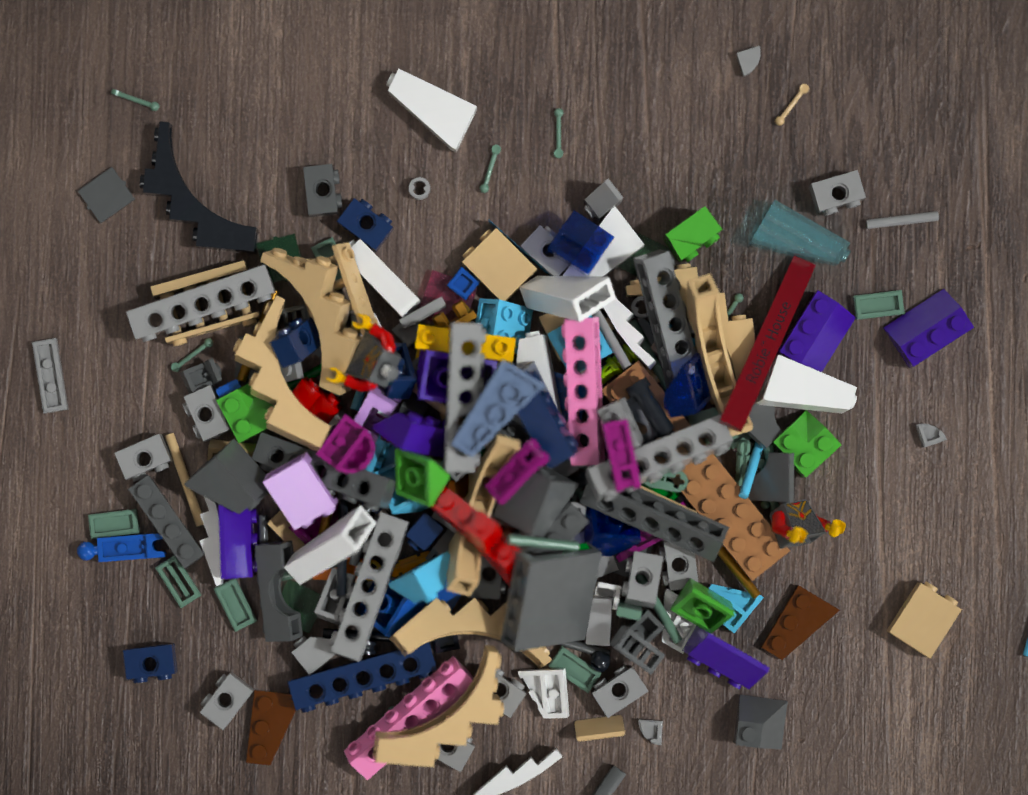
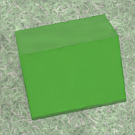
(418, 477)
(702, 606)

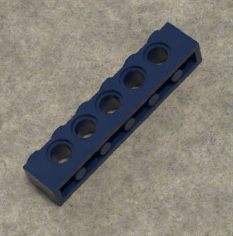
(300, 686)

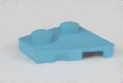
(741, 602)

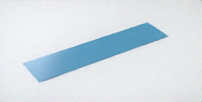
(519, 248)

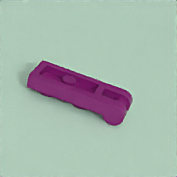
(621, 454)
(517, 471)

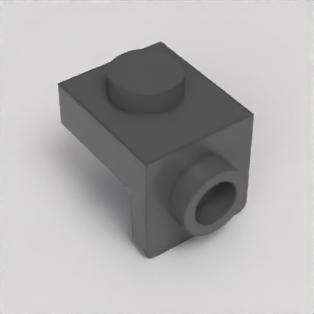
(201, 376)

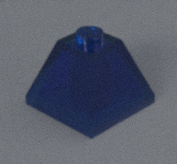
(688, 390)
(609, 534)

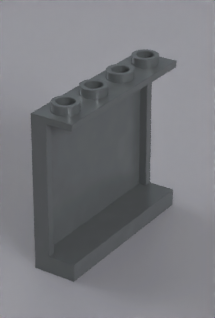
(550, 599)

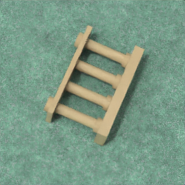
(190, 282)
(353, 282)

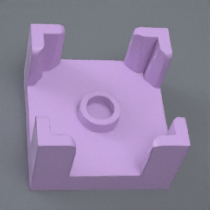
(375, 401)

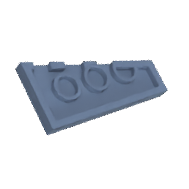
(498, 403)

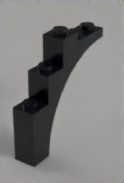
(166, 181)

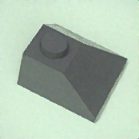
(760, 722)

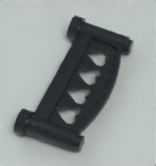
(645, 411)

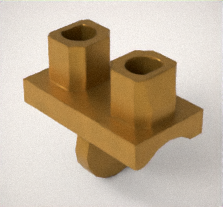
(463, 314)

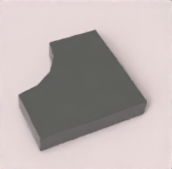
(764, 425)
(775, 480)

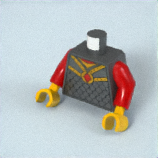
(373, 361)
(799, 525)

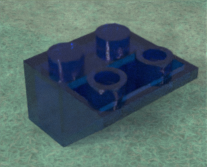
(580, 243)

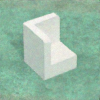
(609, 590)

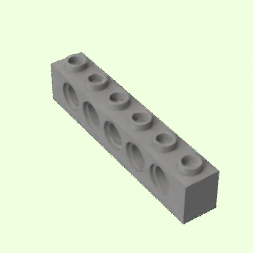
(140, 317)
(458, 334)
(711, 429)
(340, 641)

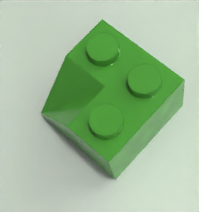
(692, 234)
(244, 413)
(808, 441)

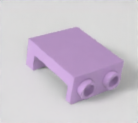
(300, 492)

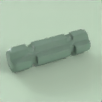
(742, 460)

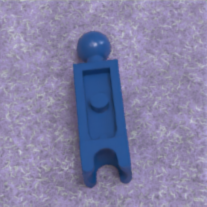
(121, 548)

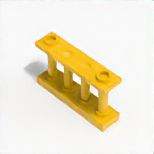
(437, 340)

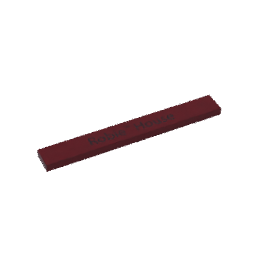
(767, 344)

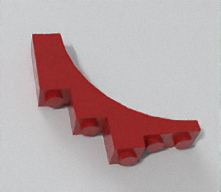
(479, 531)

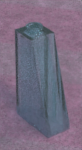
(796, 235)

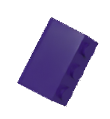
(928, 328)
(817, 332)
(433, 372)
(414, 433)
(237, 543)
(724, 659)

